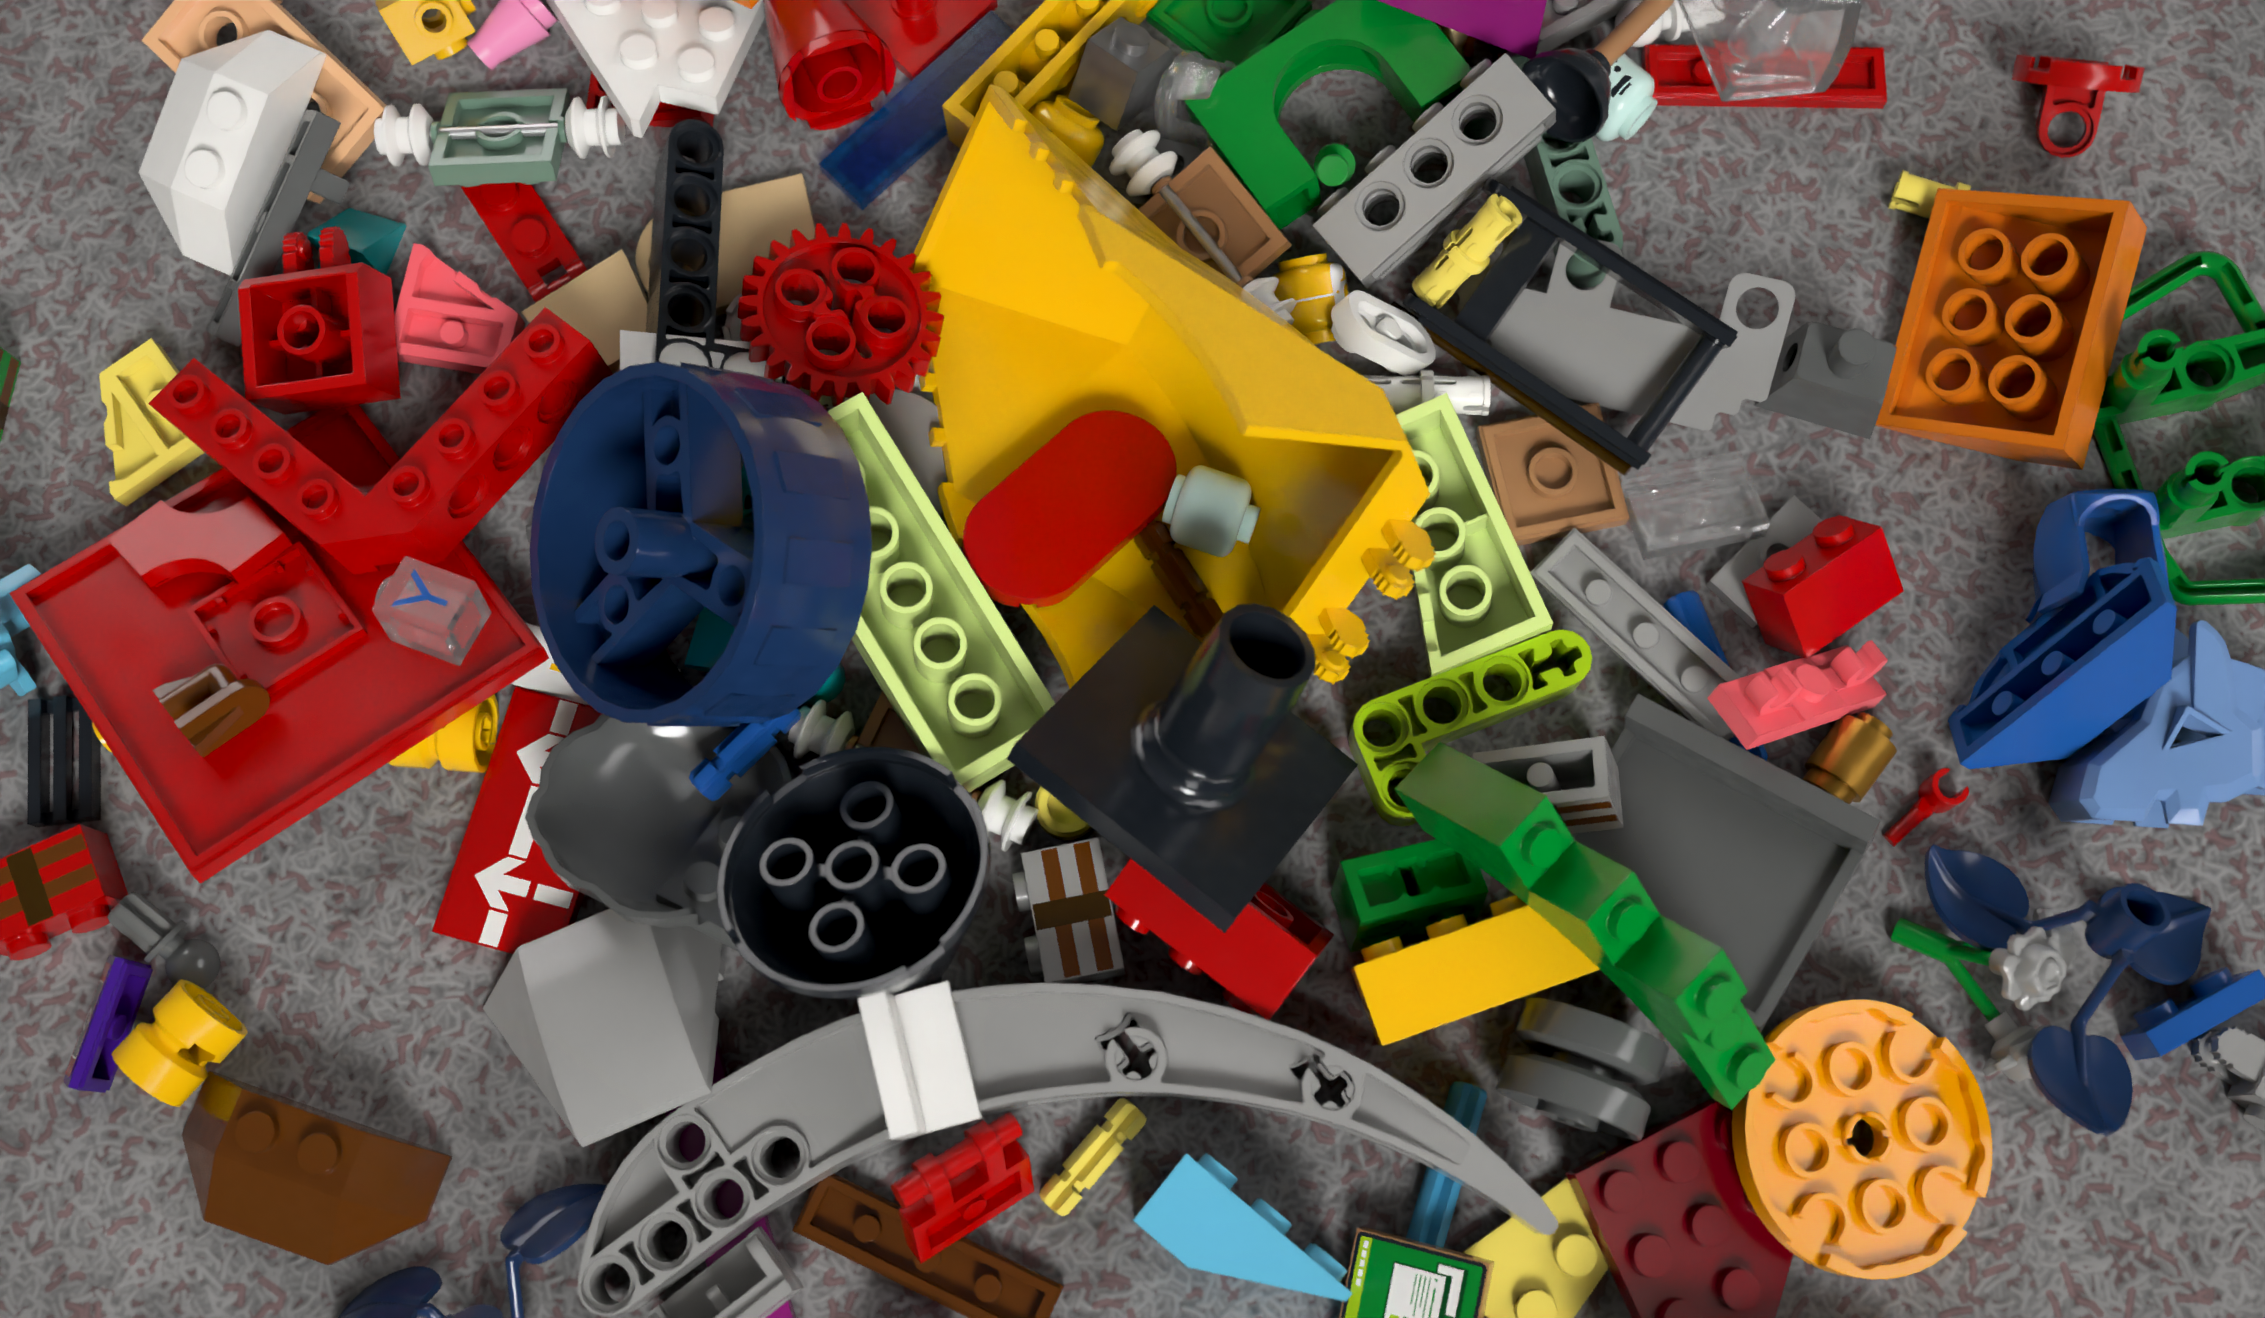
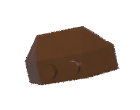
(304, 1173)

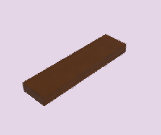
(958, 1277)

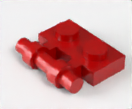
(963, 1186)

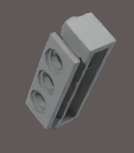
(1489, 92)

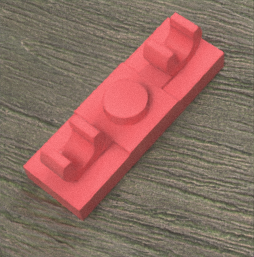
(1800, 694)

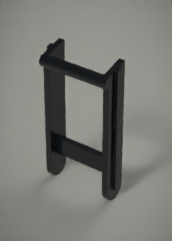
(1508, 280)

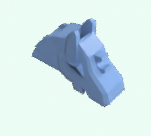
(2146, 779)

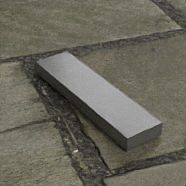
(1636, 629)

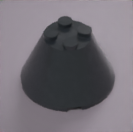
(856, 875)

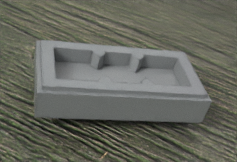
(1786, 529)

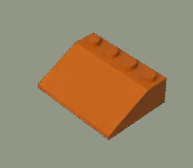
(2013, 323)

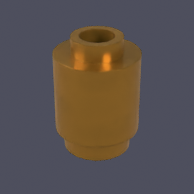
(1851, 757)

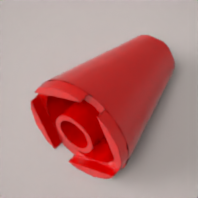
(826, 61)

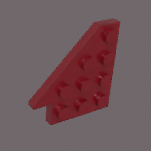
(1681, 1223)

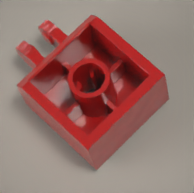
(318, 333)

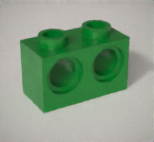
(1405, 892)

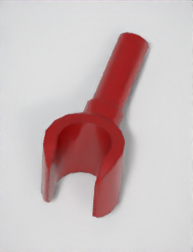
(1929, 802)

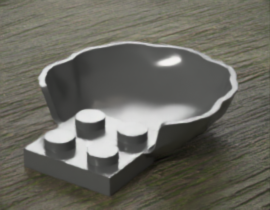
(634, 828)

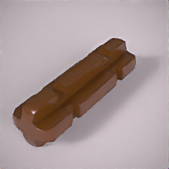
(1178, 578)

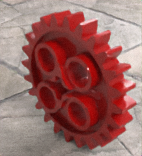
(885, 298)

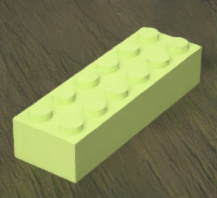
(931, 623)

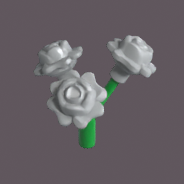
(2030, 974)

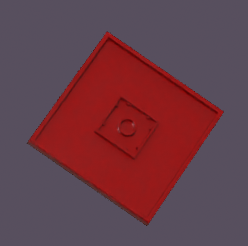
(299, 628)

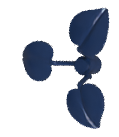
(2129, 924)
(533, 1233)

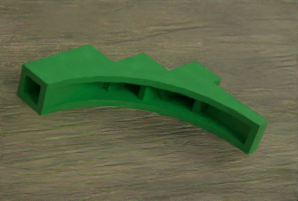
(1601, 909)

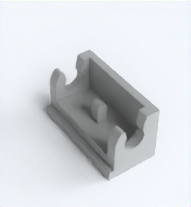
(742, 1283)

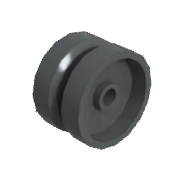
(1584, 1061)

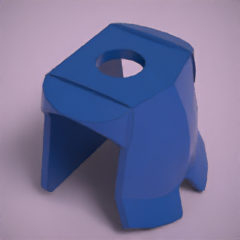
(2060, 553)

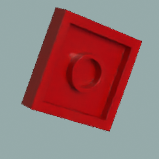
(920, 28)

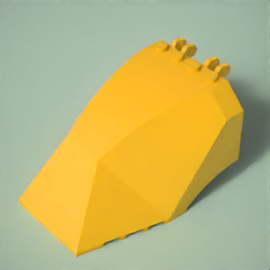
(1084, 306)

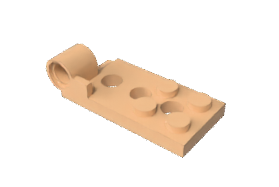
(193, 28)

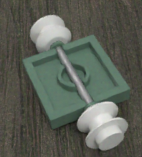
(499, 135)

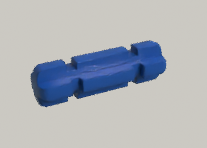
(738, 754)

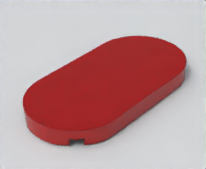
(1069, 508)

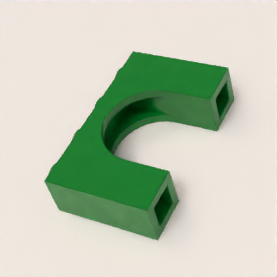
(1356, 35)

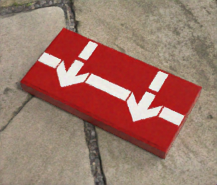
(500, 881)

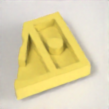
(142, 440)

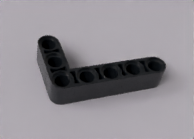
(687, 240)

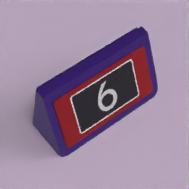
(107, 1024)

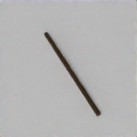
(1584, 441)

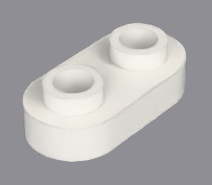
(1382, 334)

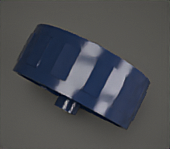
(649, 528)

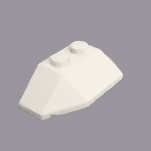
(226, 140)

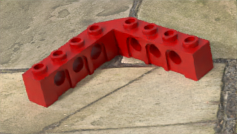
(436, 487)

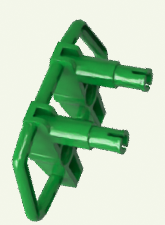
(2156, 384)

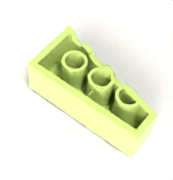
(1478, 586)

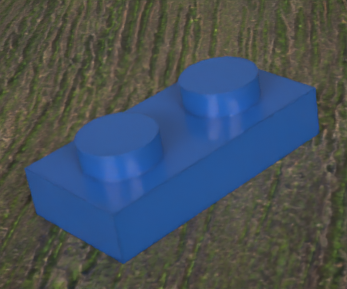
(2216, 999)

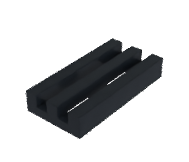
(39, 764)

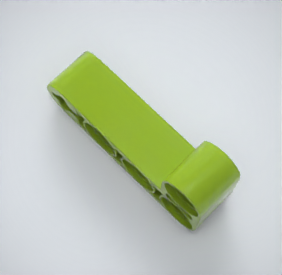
(1471, 705)

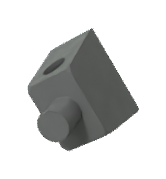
(1832, 378)

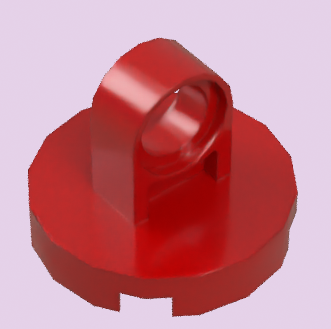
(2074, 87)

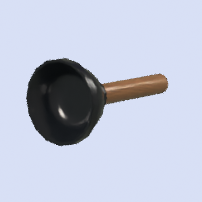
(1579, 79)

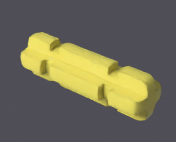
(1092, 1157)

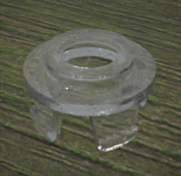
(1186, 78)

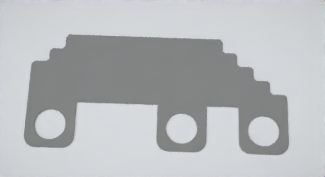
(1626, 357)

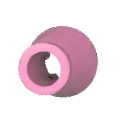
(511, 29)

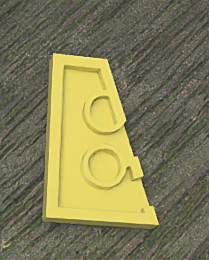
(1541, 1272)

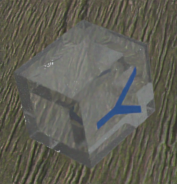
(431, 610)

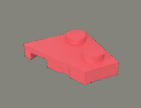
(449, 319)

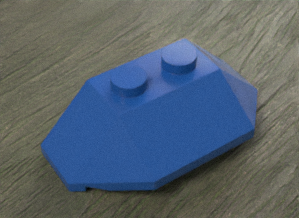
(2071, 671)

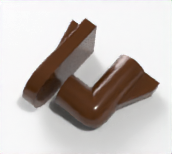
(213, 706)

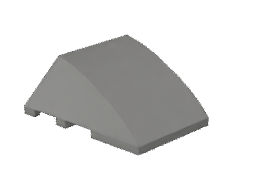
(612, 1019)

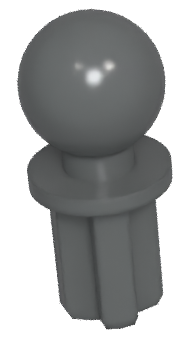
(157, 934)

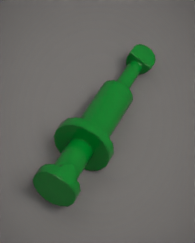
(1335, 164)

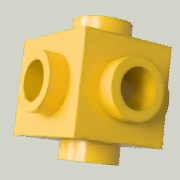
(422, 36)

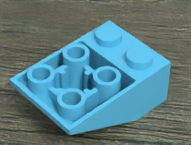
(1221, 1234)

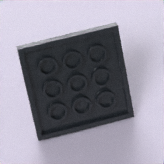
(1193, 753)

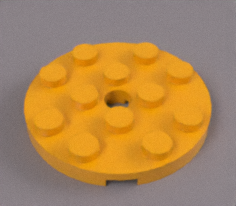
(1929, 1150)

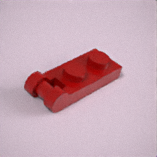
(526, 234)

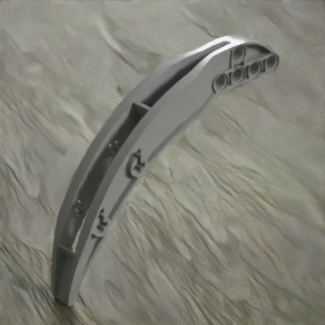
(1023, 1051)

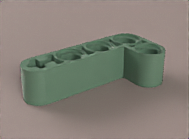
(1568, 170)

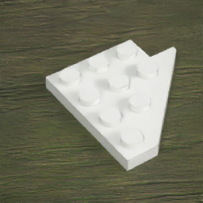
(661, 50)

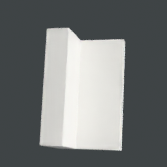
(919, 1060)

